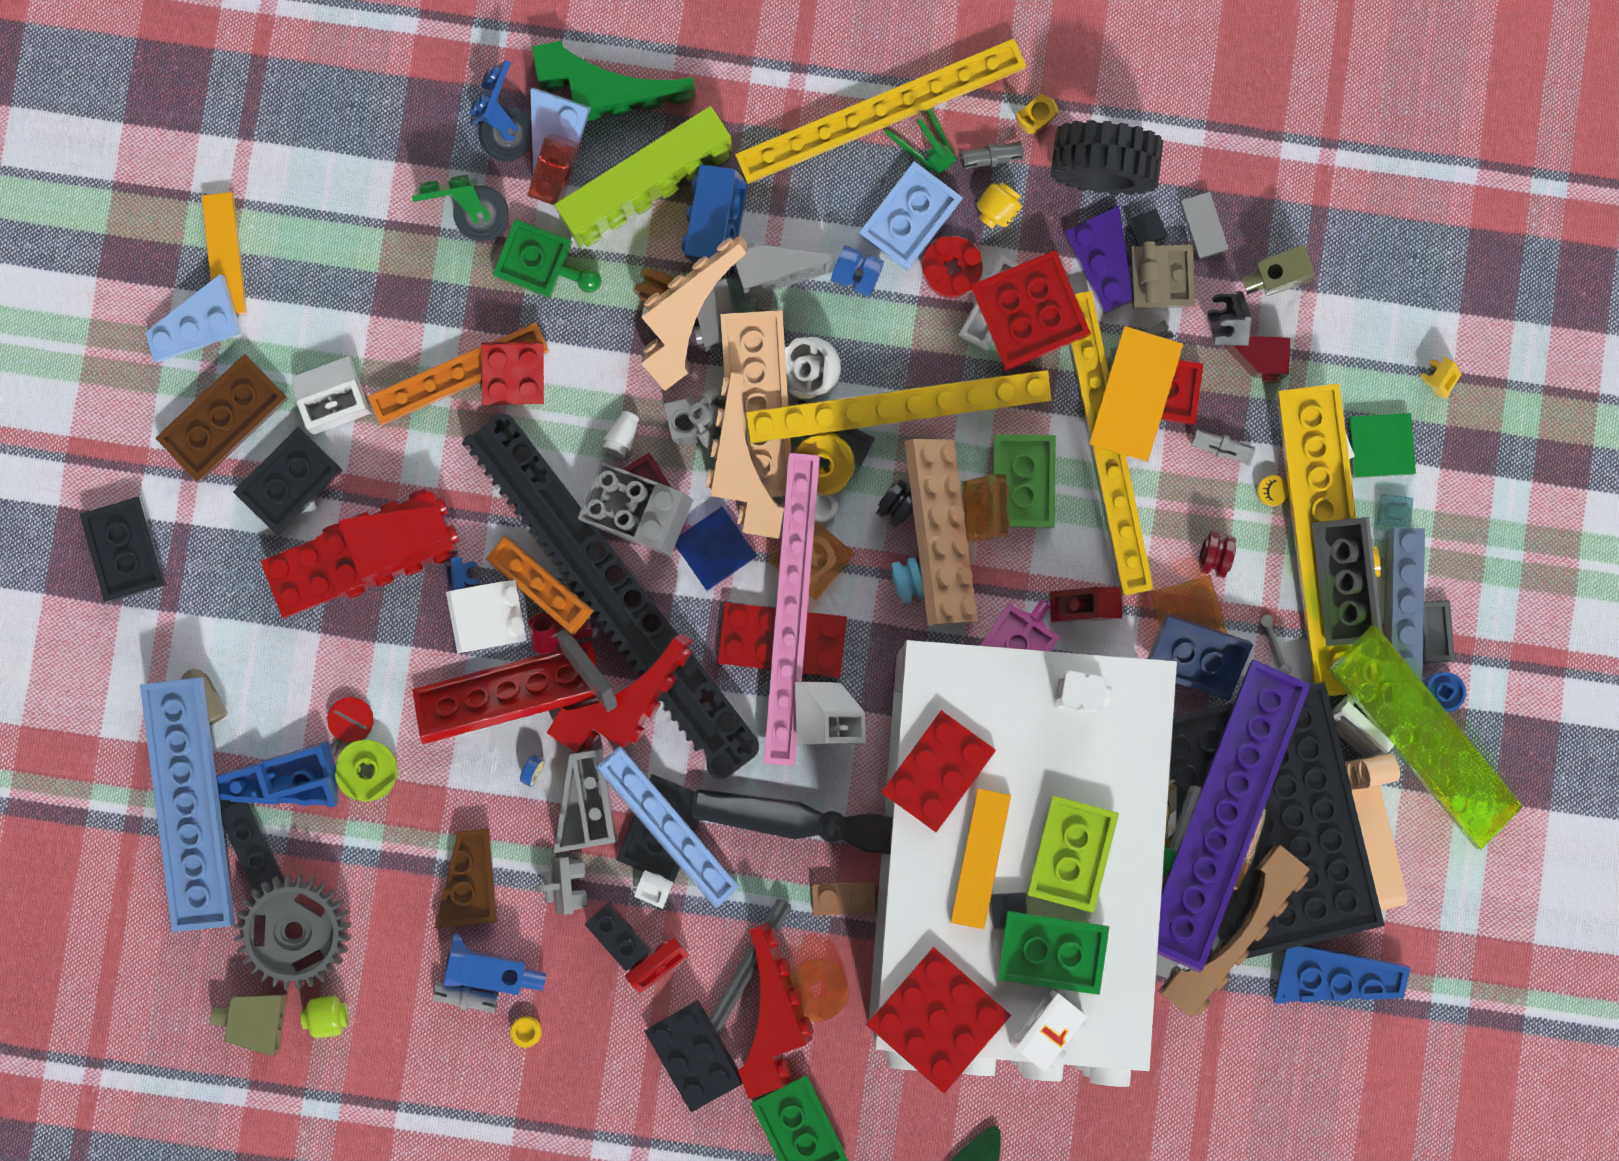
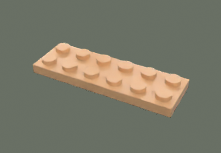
(756, 348)
(941, 531)

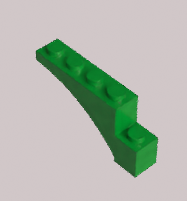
(603, 89)

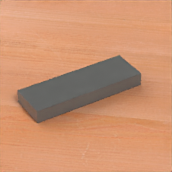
(587, 670)

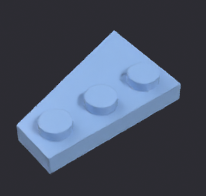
(555, 116)
(195, 323)

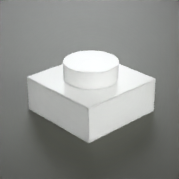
(653, 889)

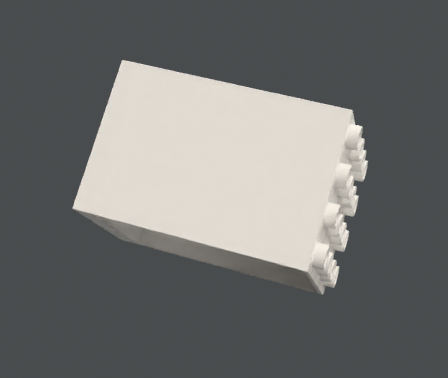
(1098, 759)

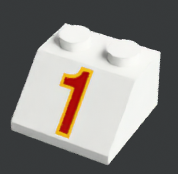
(1049, 1031)

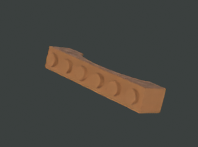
(1278, 878)

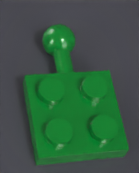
(537, 259)

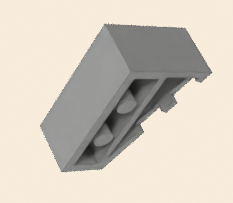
(586, 805)

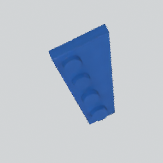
(1326, 974)

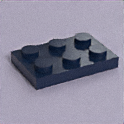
(1204, 656)

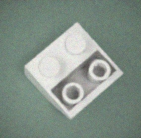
(330, 396)
(827, 715)

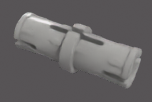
(1223, 446)
(466, 998)

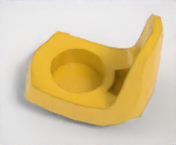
(1037, 114)

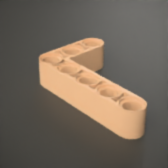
(1365, 780)

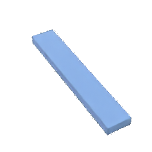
(667, 827)

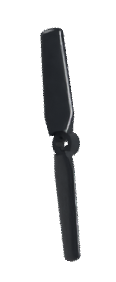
(791, 819)

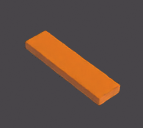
(539, 585)

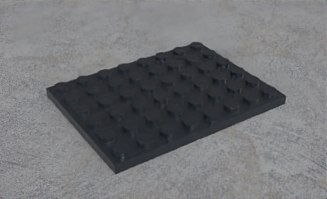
(1306, 814)

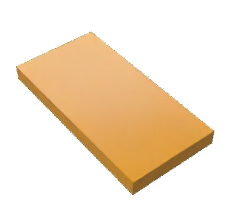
(1135, 394)

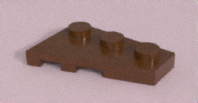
(470, 883)

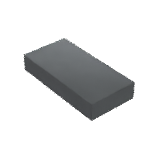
(1437, 633)

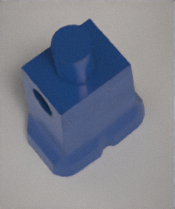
(488, 970)

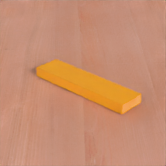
(224, 245)
(980, 858)

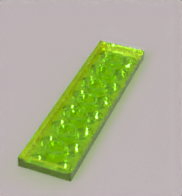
(1426, 737)

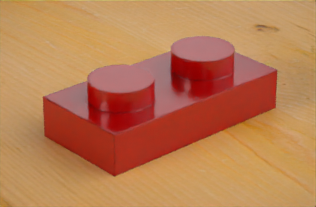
(664, 959)

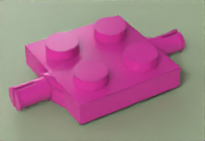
(1021, 630)

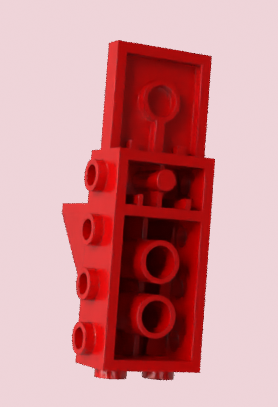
(362, 553)

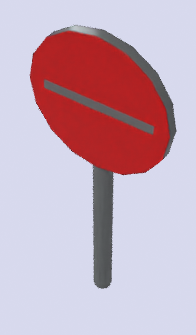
(349, 721)

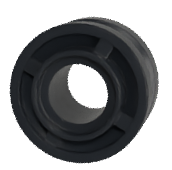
(896, 504)

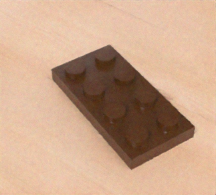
(221, 418)

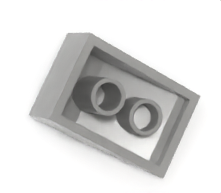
(774, 267)

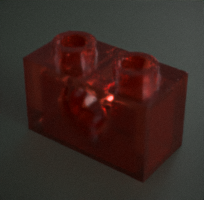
(553, 169)

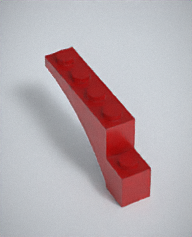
(579, 725)
(780, 1020)

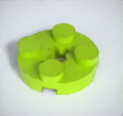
(384, 771)

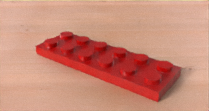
(499, 695)

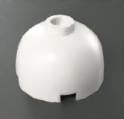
(811, 367)

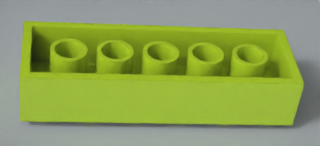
(644, 178)

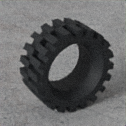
(1107, 157)

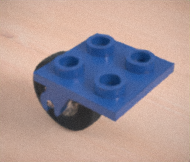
(503, 130)

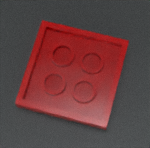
(1030, 310)
(938, 1019)

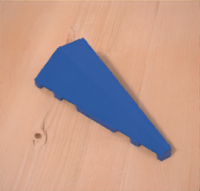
(292, 778)

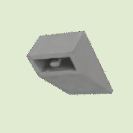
(636, 508)

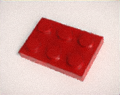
(938, 771)

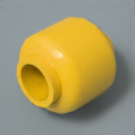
(999, 205)

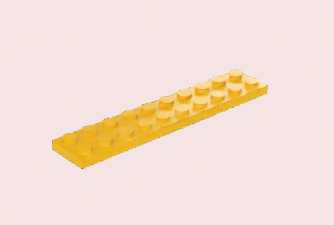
(1318, 492)

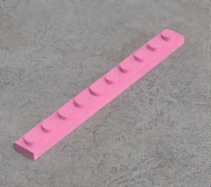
(791, 607)

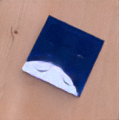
(714, 549)

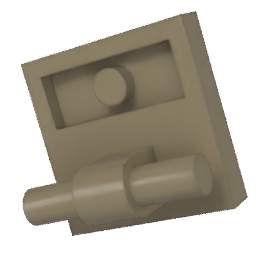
(1162, 276)

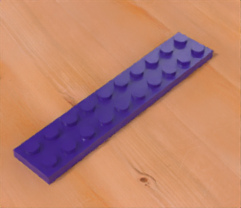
(1227, 813)

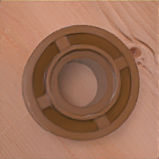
(653, 282)

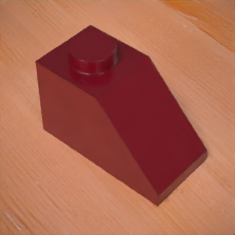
(1264, 357)
(1086, 604)

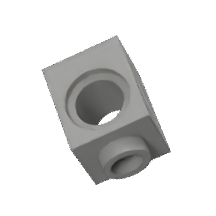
(674, 411)

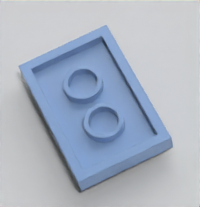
(910, 216)

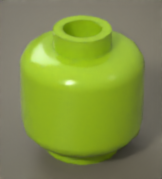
(325, 1017)

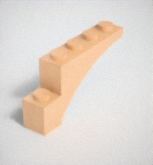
(676, 310)
(734, 469)

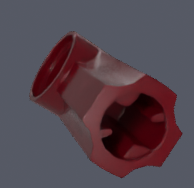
(544, 630)

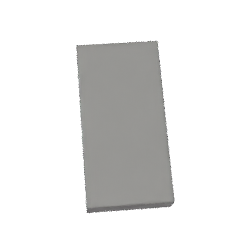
(1204, 225)

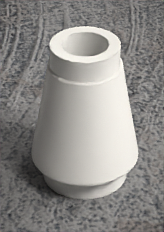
(621, 436)

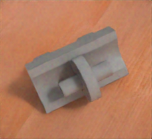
(563, 872)

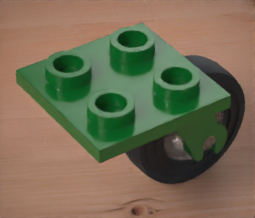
(478, 209)

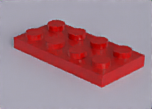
(749, 639)

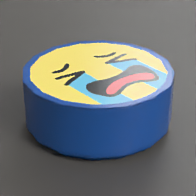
(532, 770)

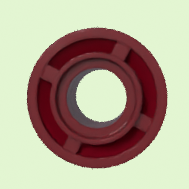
(1217, 554)

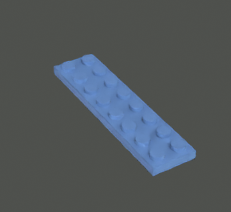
(187, 804)

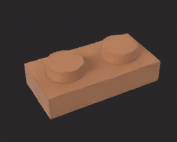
(843, 898)

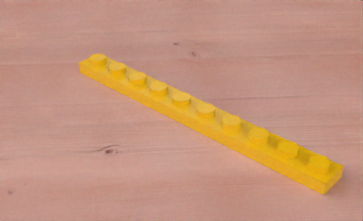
(880, 111)
(898, 406)
(1110, 467)

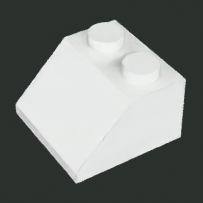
(486, 616)

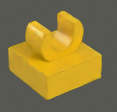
(1444, 378)

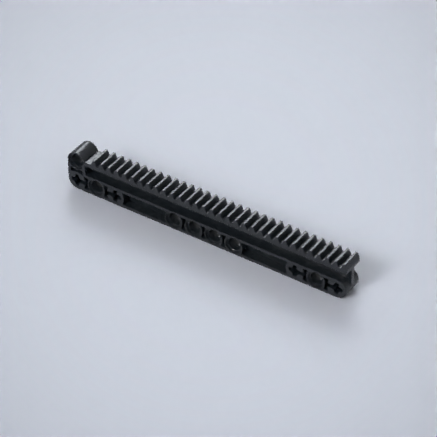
(555, 520)

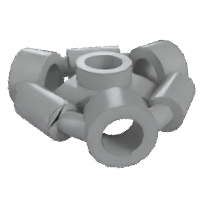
(706, 425)

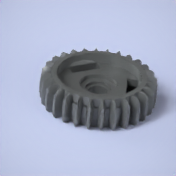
(280, 950)

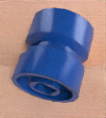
(847, 266)
(1447, 689)

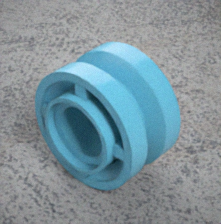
(908, 580)

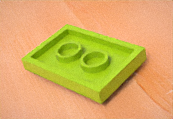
(1072, 854)

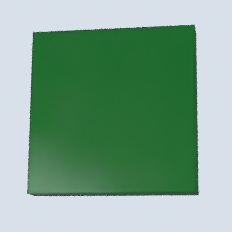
(1382, 445)

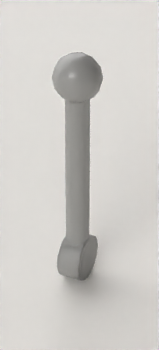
(1267, 621)

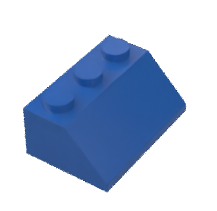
(714, 212)

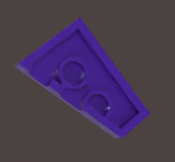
(1103, 258)

